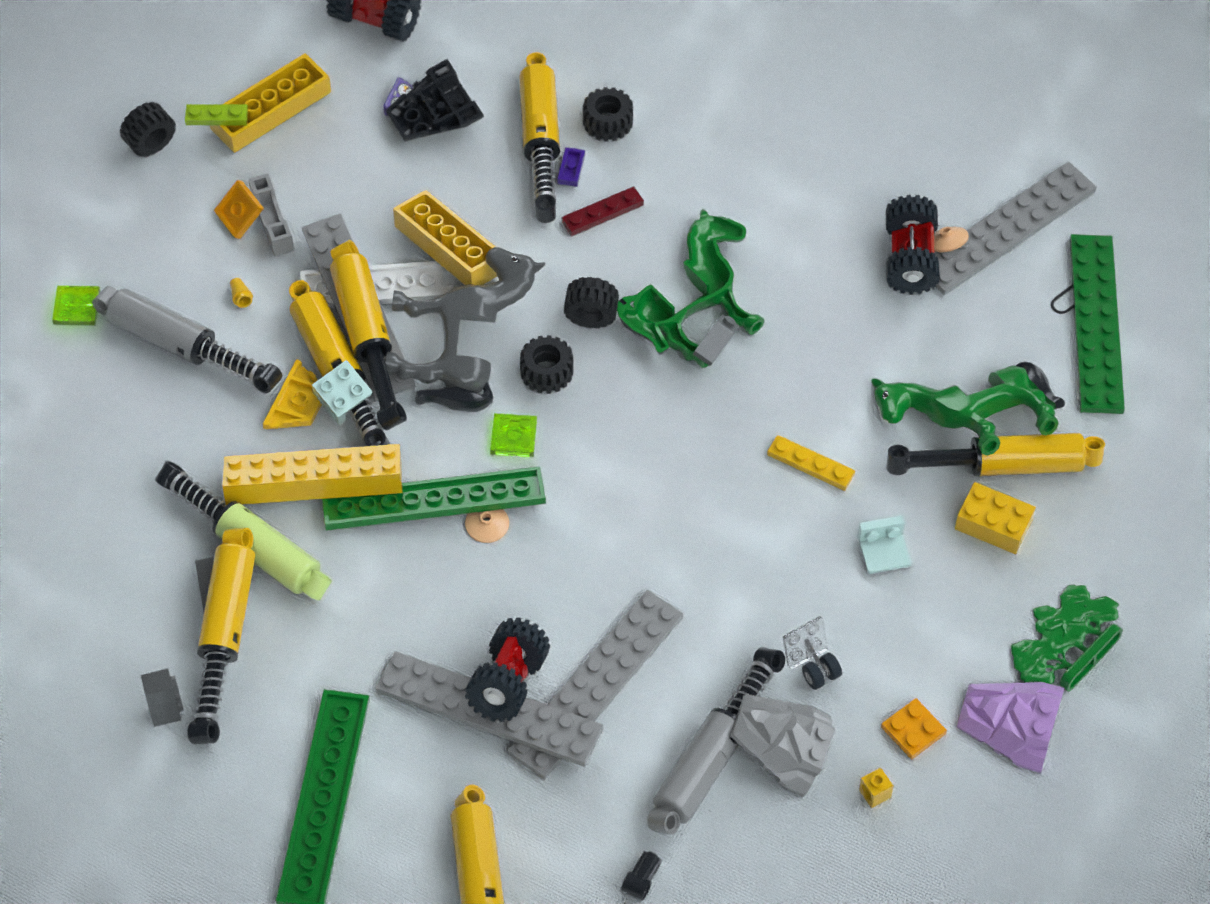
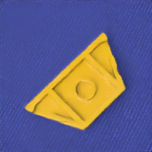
(295, 402)

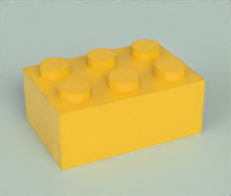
(995, 518)

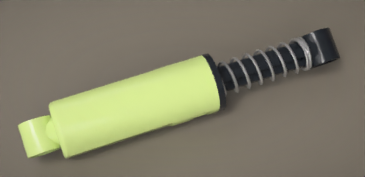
(272, 550)

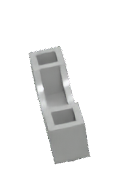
(271, 217)

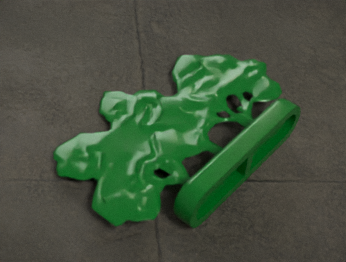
(1067, 629)

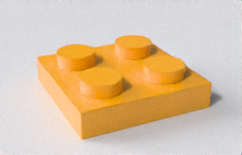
(238, 209)
(913, 728)

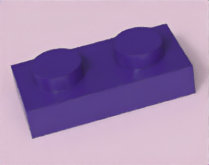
(571, 167)

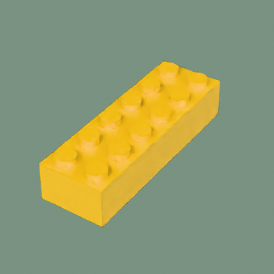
(275, 101)
(445, 238)

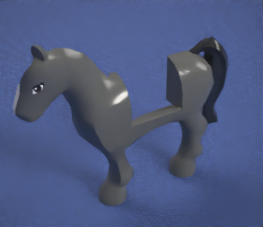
(464, 374)

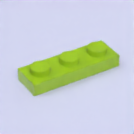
(216, 114)

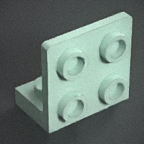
(341, 391)
(883, 544)

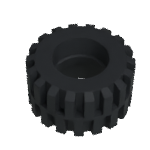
(606, 126)
(147, 129)
(591, 302)
(546, 350)

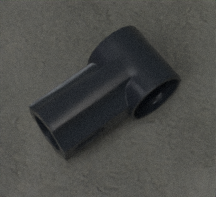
(639, 880)

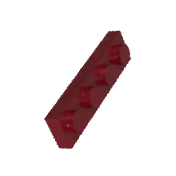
(602, 211)

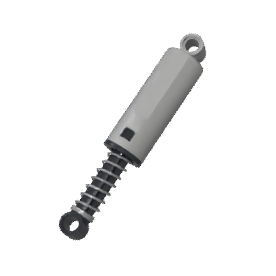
(179, 335)
(708, 751)

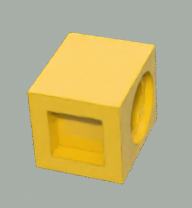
(876, 787)

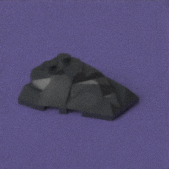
(434, 105)

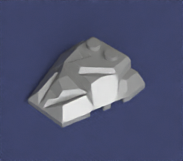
(786, 738)

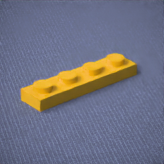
(811, 462)

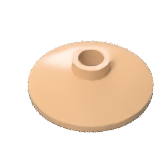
(950, 239)
(490, 530)

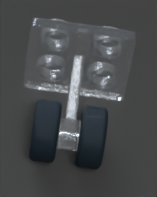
(804, 645)

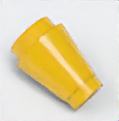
(240, 293)

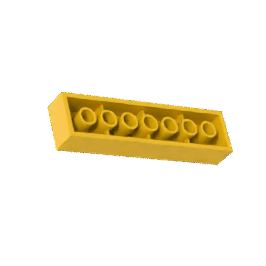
(312, 474)

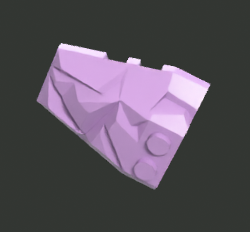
(1012, 719)

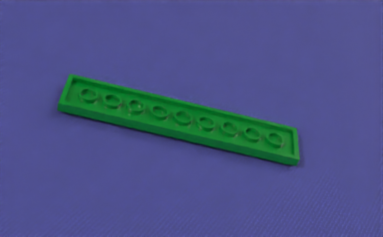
(1096, 324)
(439, 498)
(323, 798)

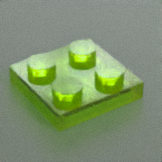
(75, 306)
(513, 435)

